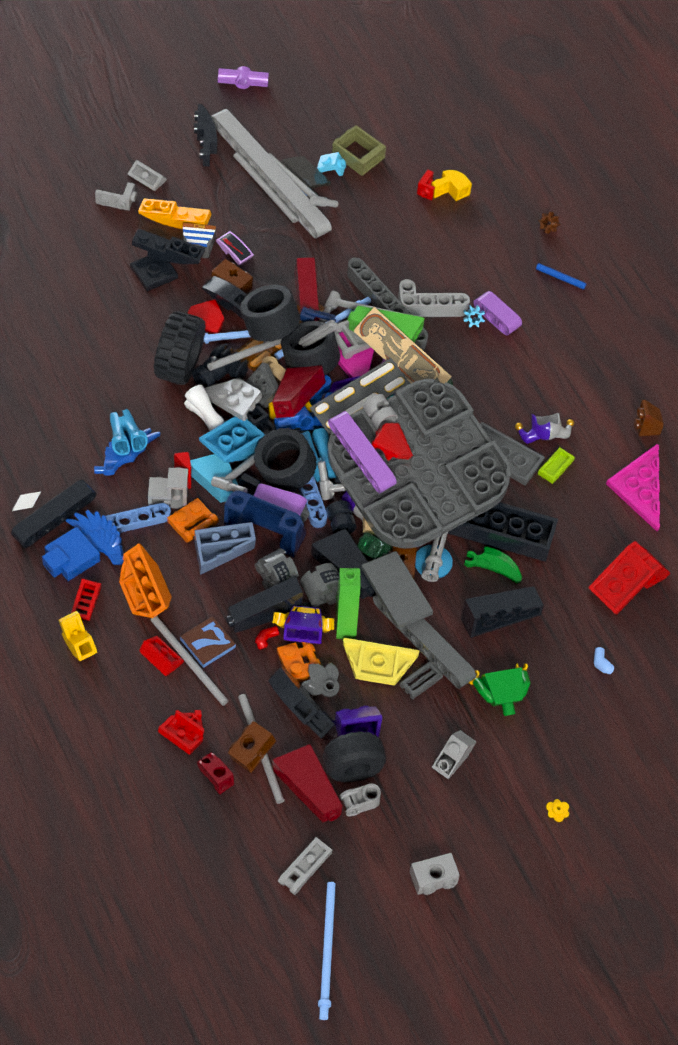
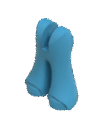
(126, 423)
(321, 439)

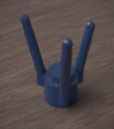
(309, 314)

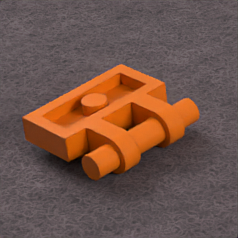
(292, 659)

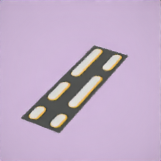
(382, 379)

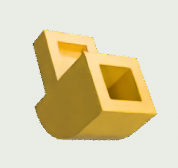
(453, 182)
(76, 636)

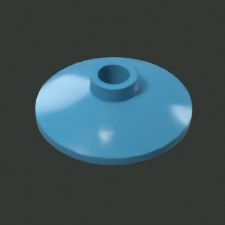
(424, 552)

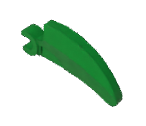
(495, 561)

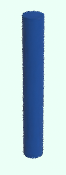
(580, 284)

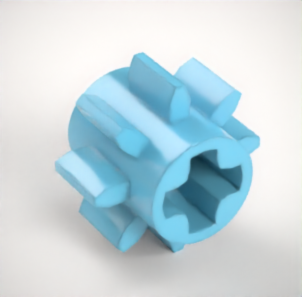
(475, 321)

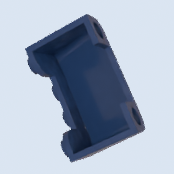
(247, 508)

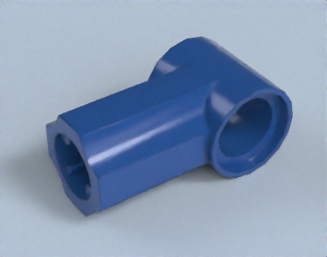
(301, 420)

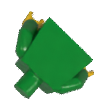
(503, 687)

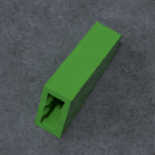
(408, 324)
(347, 603)

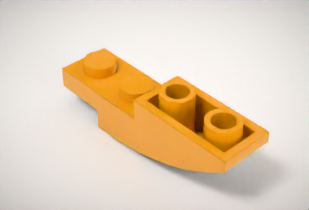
(171, 215)

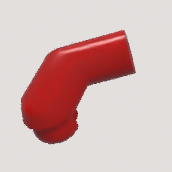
(263, 636)

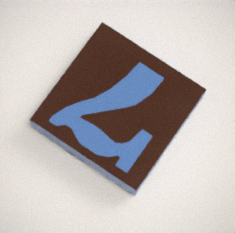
(207, 642)

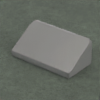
(146, 175)

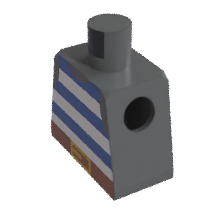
(200, 235)

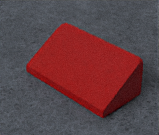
(183, 460)
(160, 655)

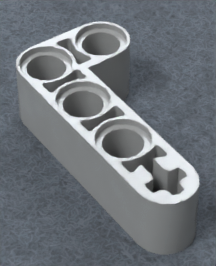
(432, 303)

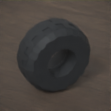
(354, 757)

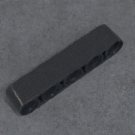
(53, 513)

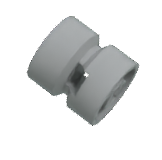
(379, 410)

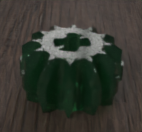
(373, 546)

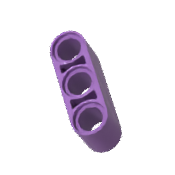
(498, 313)
(281, 498)

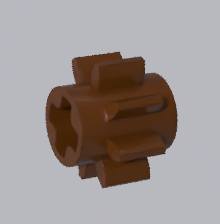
(554, 222)

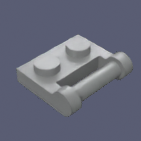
(357, 343)

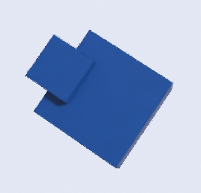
(70, 555)

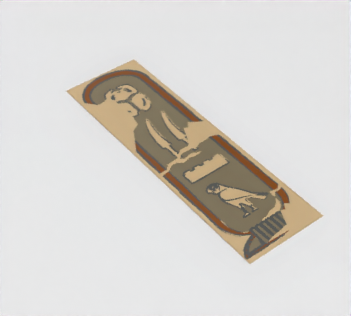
(394, 344)

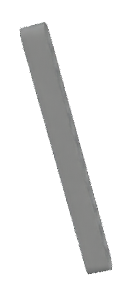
(271, 173)

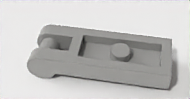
(305, 865)

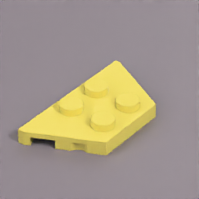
(378, 661)

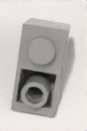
(453, 754)

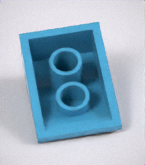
(233, 440)

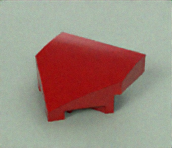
(210, 313)
(392, 442)
(184, 730)

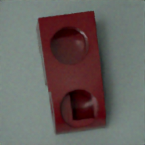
(216, 772)

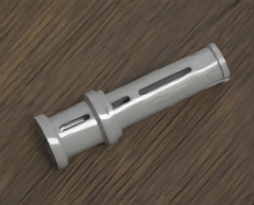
(434, 560)

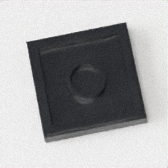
(153, 272)

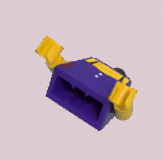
(303, 624)

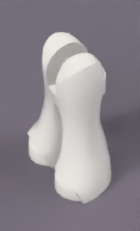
(199, 403)

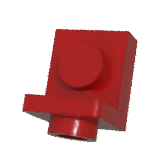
(425, 186)

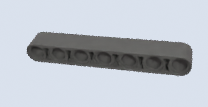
(379, 294)
(435, 649)

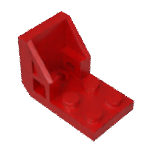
(627, 576)

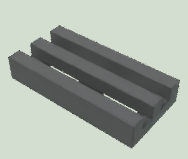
(409, 689)

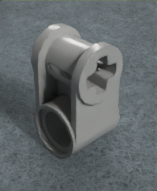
(357, 800)

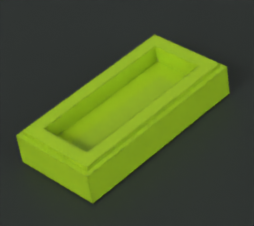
(556, 465)

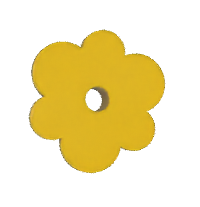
(559, 814)

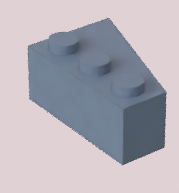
(222, 544)

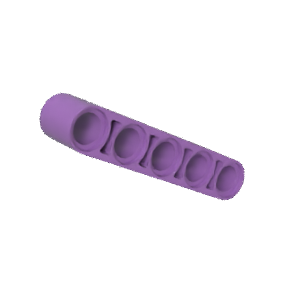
(362, 452)

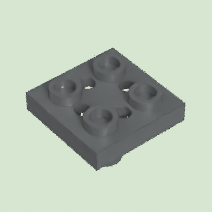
(265, 383)

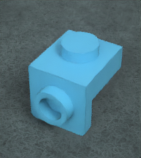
(332, 162)

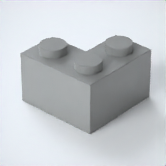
(169, 490)

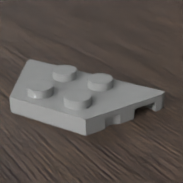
(234, 397)

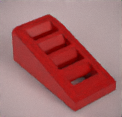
(96, 587)

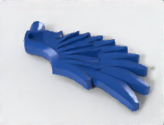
(114, 461)
(101, 534)

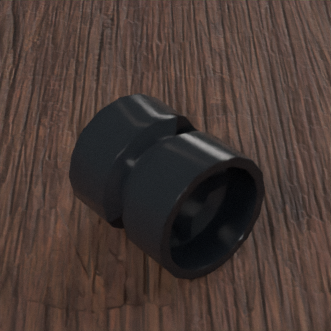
(205, 377)
(341, 517)

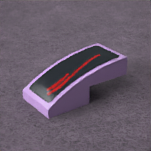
(235, 247)

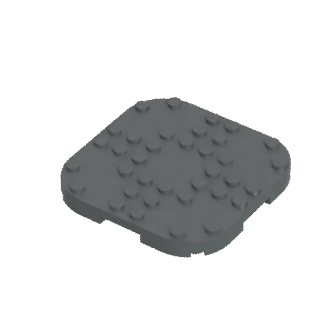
(445, 482)

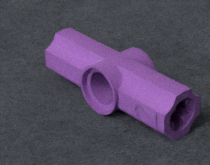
(243, 77)

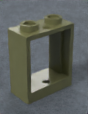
(375, 148)

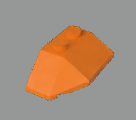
(143, 583)

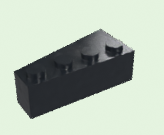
(500, 610)

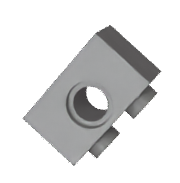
(441, 865)

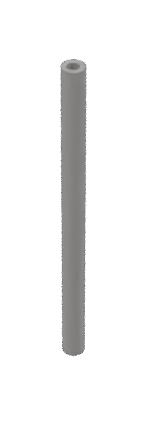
(266, 187)
(242, 354)
(189, 660)
(265, 761)

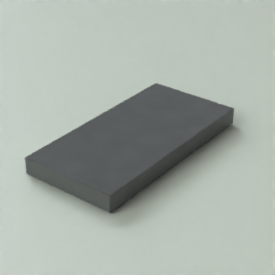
(521, 459)
(397, 590)

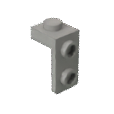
(116, 200)

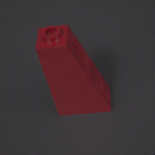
(306, 284)
(297, 389)
(309, 782)

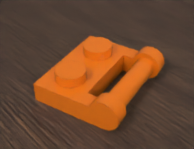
(190, 515)

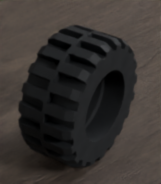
(179, 347)

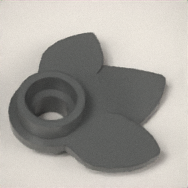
(320, 678)

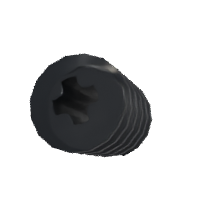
(235, 369)

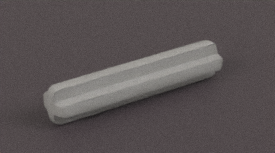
(318, 333)

